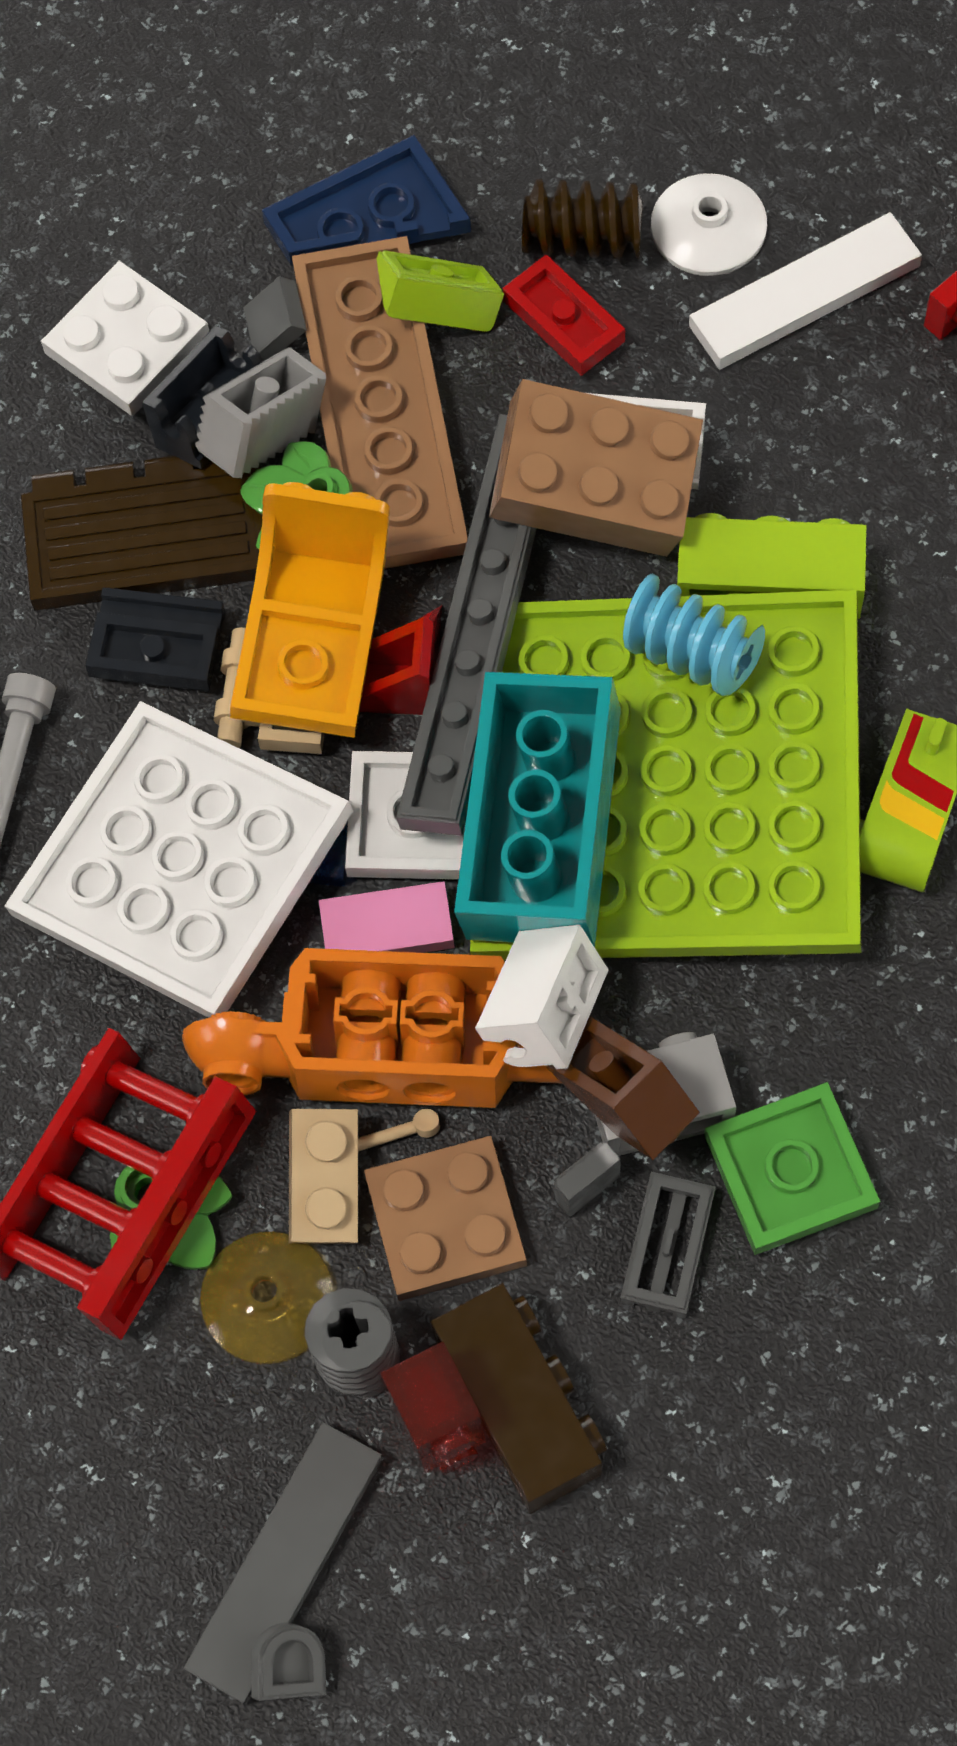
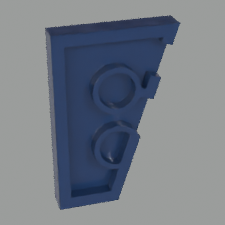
(369, 202)

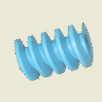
(688, 640)

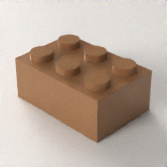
(596, 468)

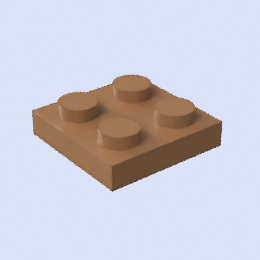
(445, 1218)

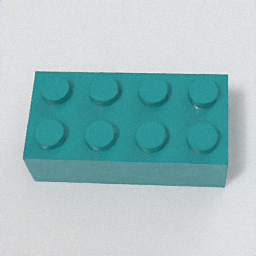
(538, 805)

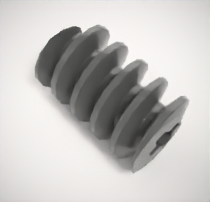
(328, 1333)

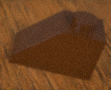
(627, 1089)

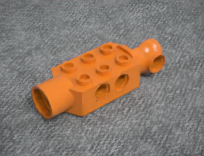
(370, 1032)

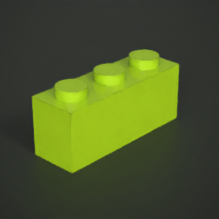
(770, 556)

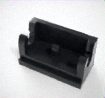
(176, 402)

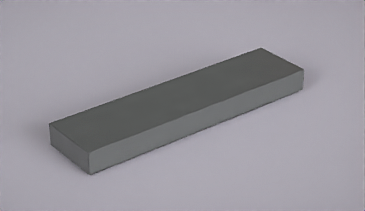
(284, 1558)

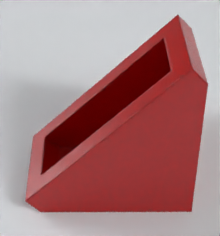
(402, 667)

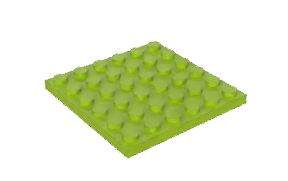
(729, 808)

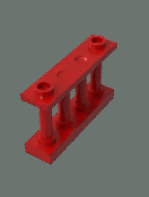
(154, 1227)

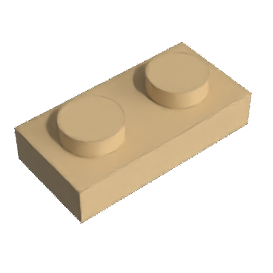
(323, 1176)

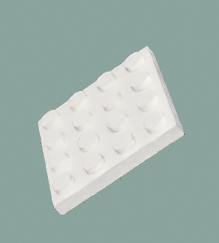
(180, 860)

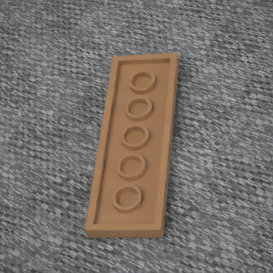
(381, 401)

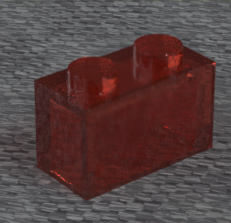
(435, 1409)

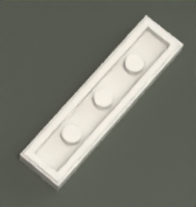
(804, 290)

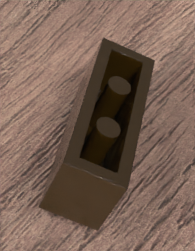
(521, 1397)

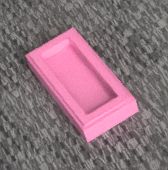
(389, 920)

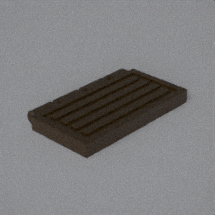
(138, 533)

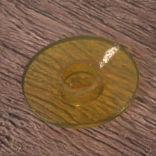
(270, 1329)

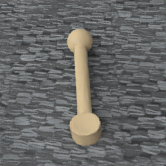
(424, 1123)

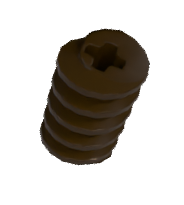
(582, 219)

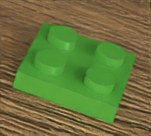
(791, 1168)

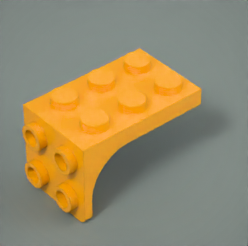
(312, 609)

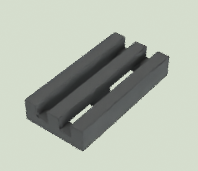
(655, 1298)

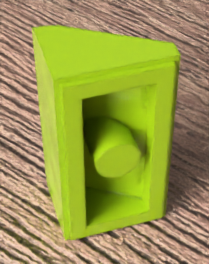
(438, 291)

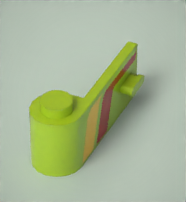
(911, 803)

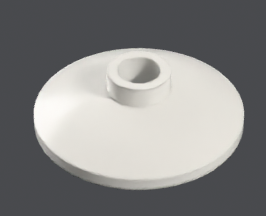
(703, 242)

